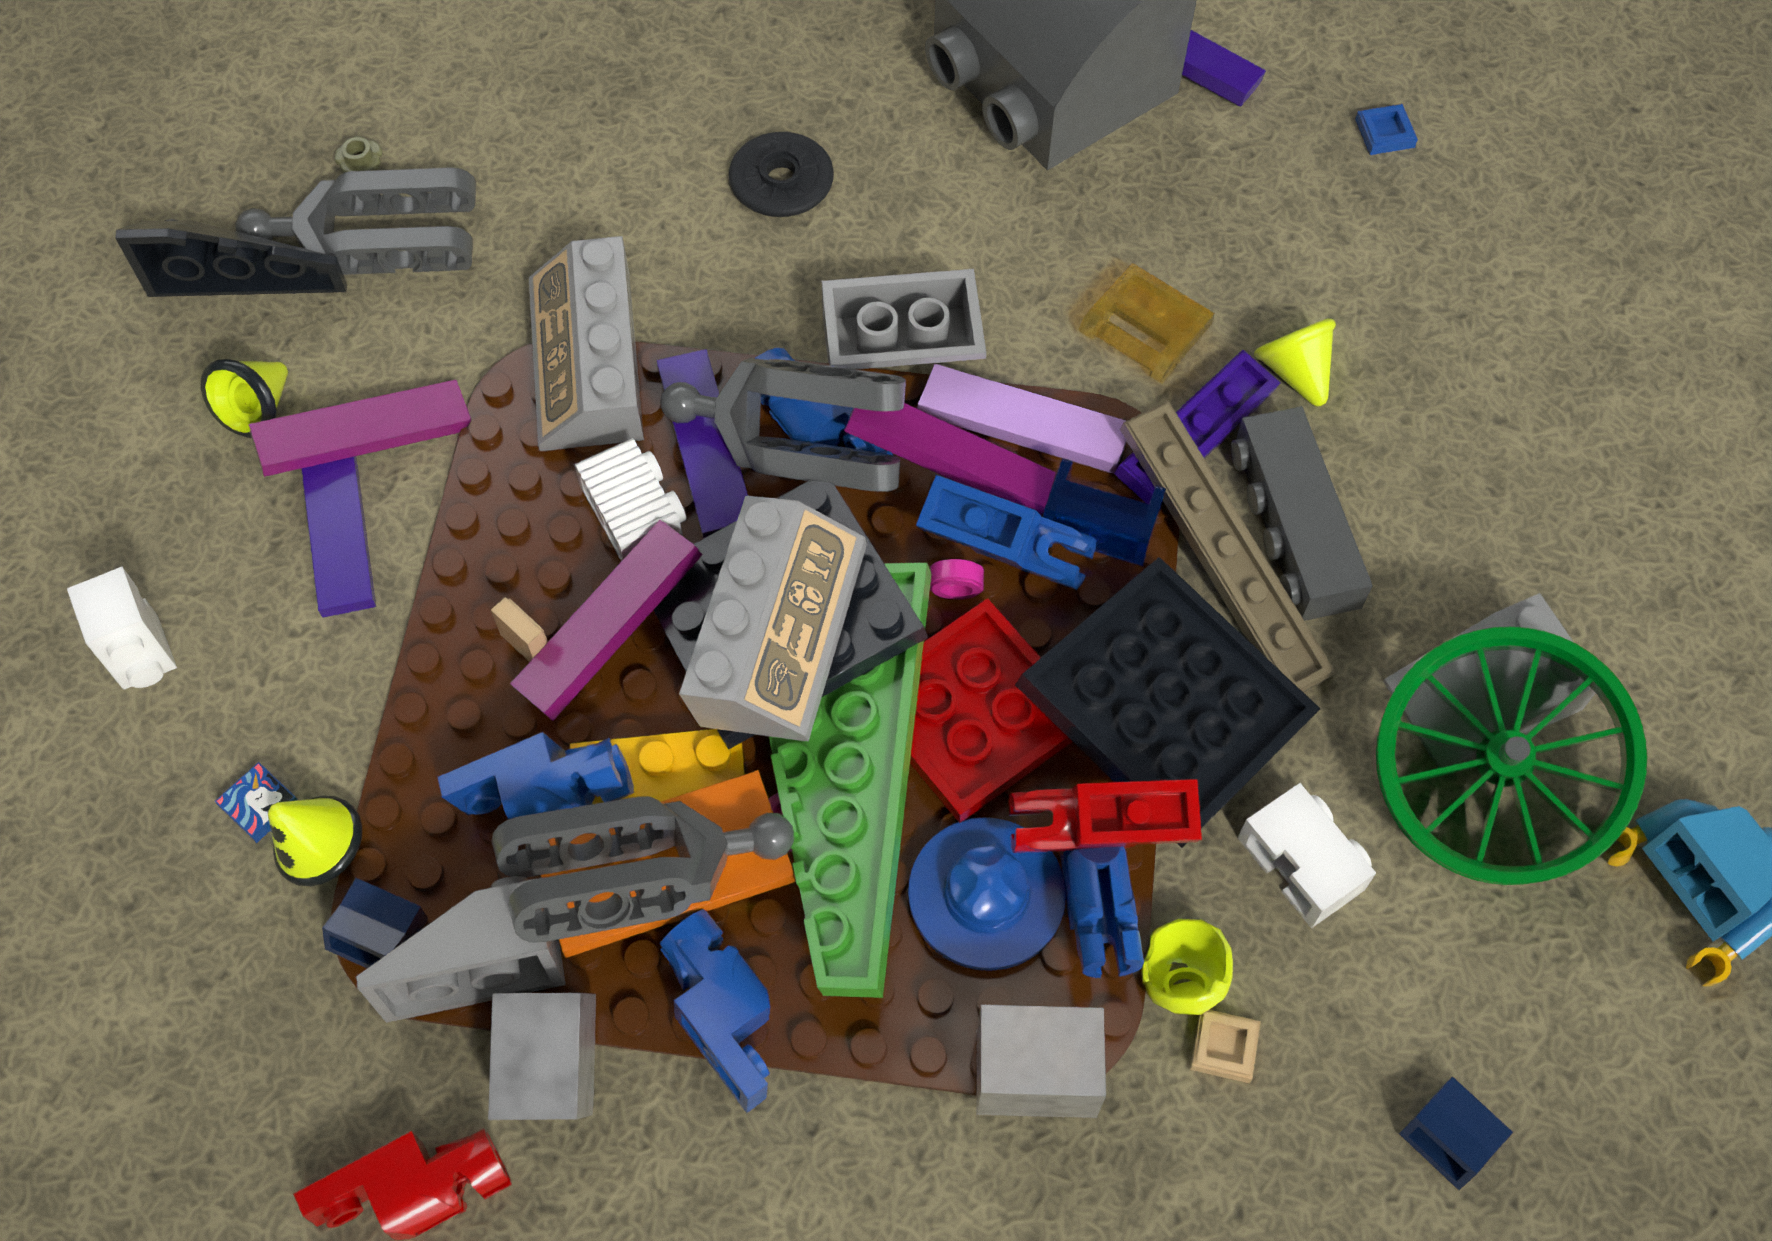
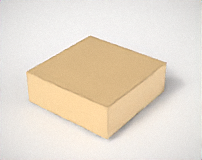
(519, 628)
(1225, 1045)

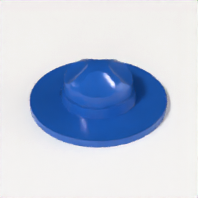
(983, 900)

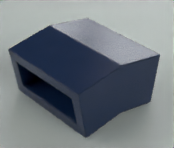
(371, 924)
(1456, 1133)

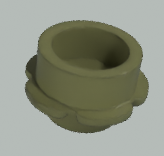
(368, 156)

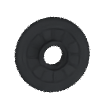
(782, 198)

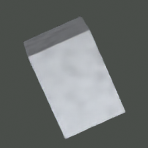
(542, 1056)
(1040, 1061)

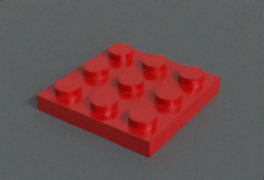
(971, 720)

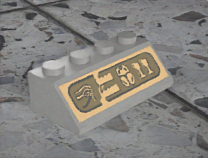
(585, 347)
(773, 621)

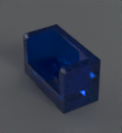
(1116, 522)

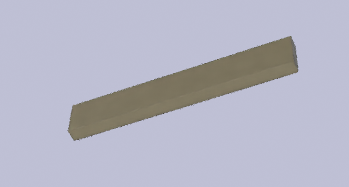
(1225, 546)

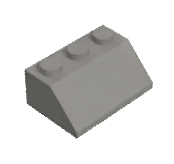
(902, 319)

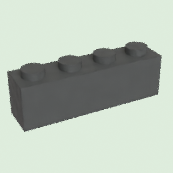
(1300, 514)

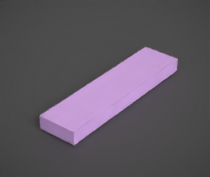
(1024, 418)

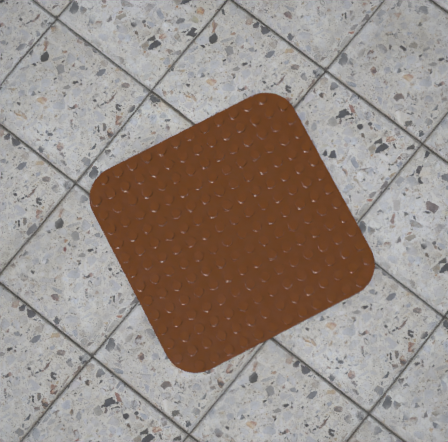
(527, 533)

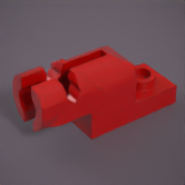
(1109, 815)
(406, 1185)

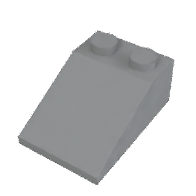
(1507, 672)
(462, 960)

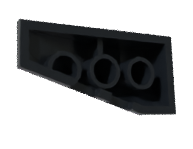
(210, 260)

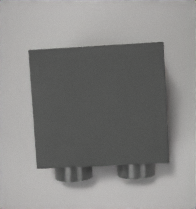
(1060, 68)

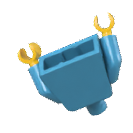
(1717, 868)

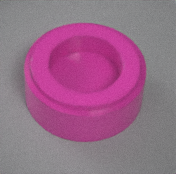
(956, 579)

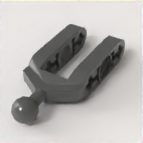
(374, 249)
(738, 420)
(687, 878)

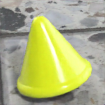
(1303, 359)

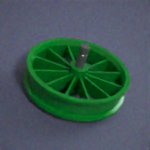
(1510, 756)

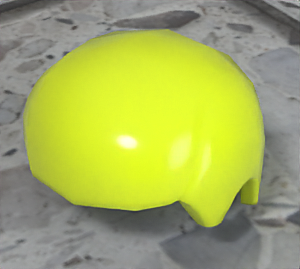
(1208, 963)

